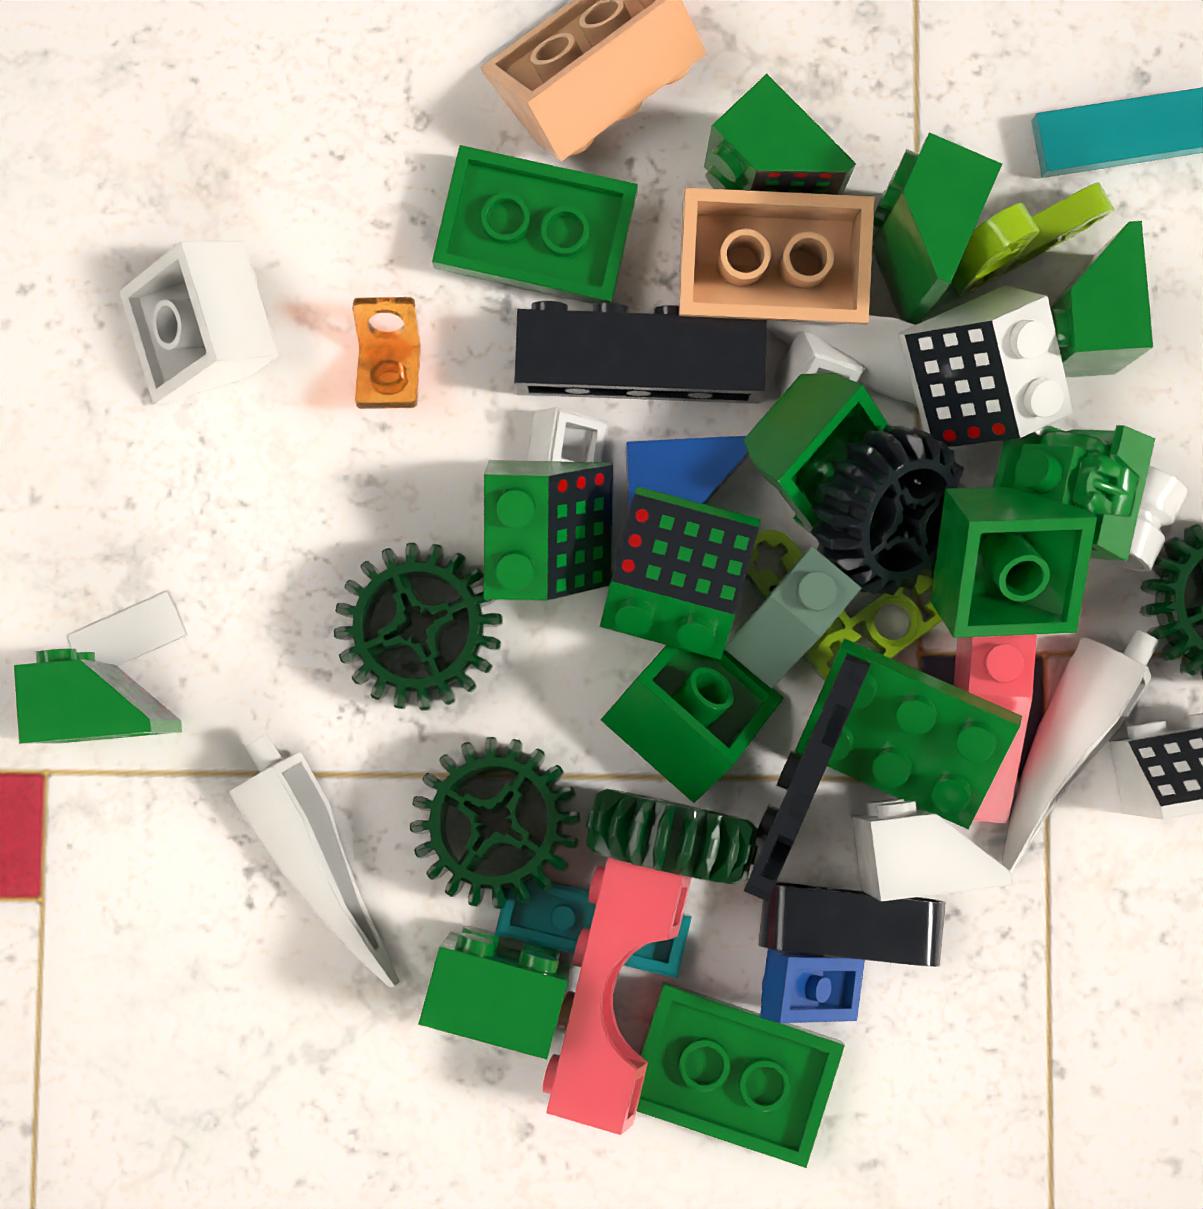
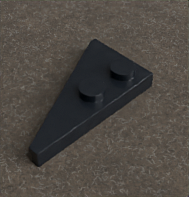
(801, 779)

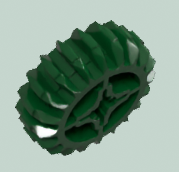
(1173, 618)
(389, 637)
(671, 837)
(478, 847)

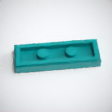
(1119, 132)
(560, 914)

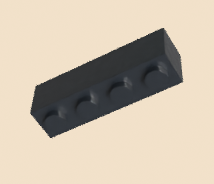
(638, 354)

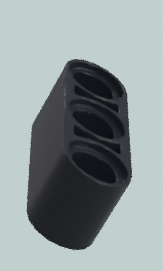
(852, 925)

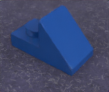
(810, 988)

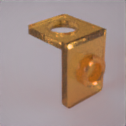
(387, 360)

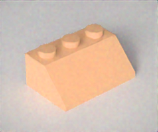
(592, 67)
(776, 256)

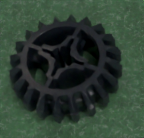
(886, 508)

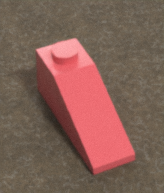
(1002, 673)

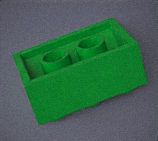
(929, 221)

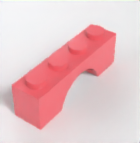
(598, 1072)

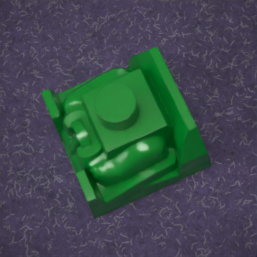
(807, 432)
(1086, 470)

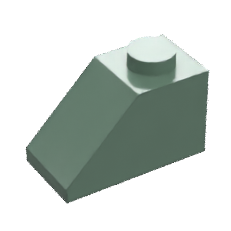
(792, 617)

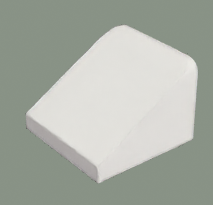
(813, 355)
(566, 436)

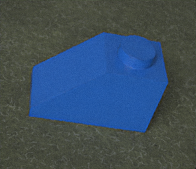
(683, 467)

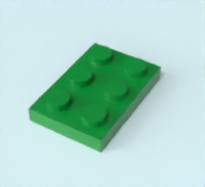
(535, 225)
(918, 737)
(737, 1074)

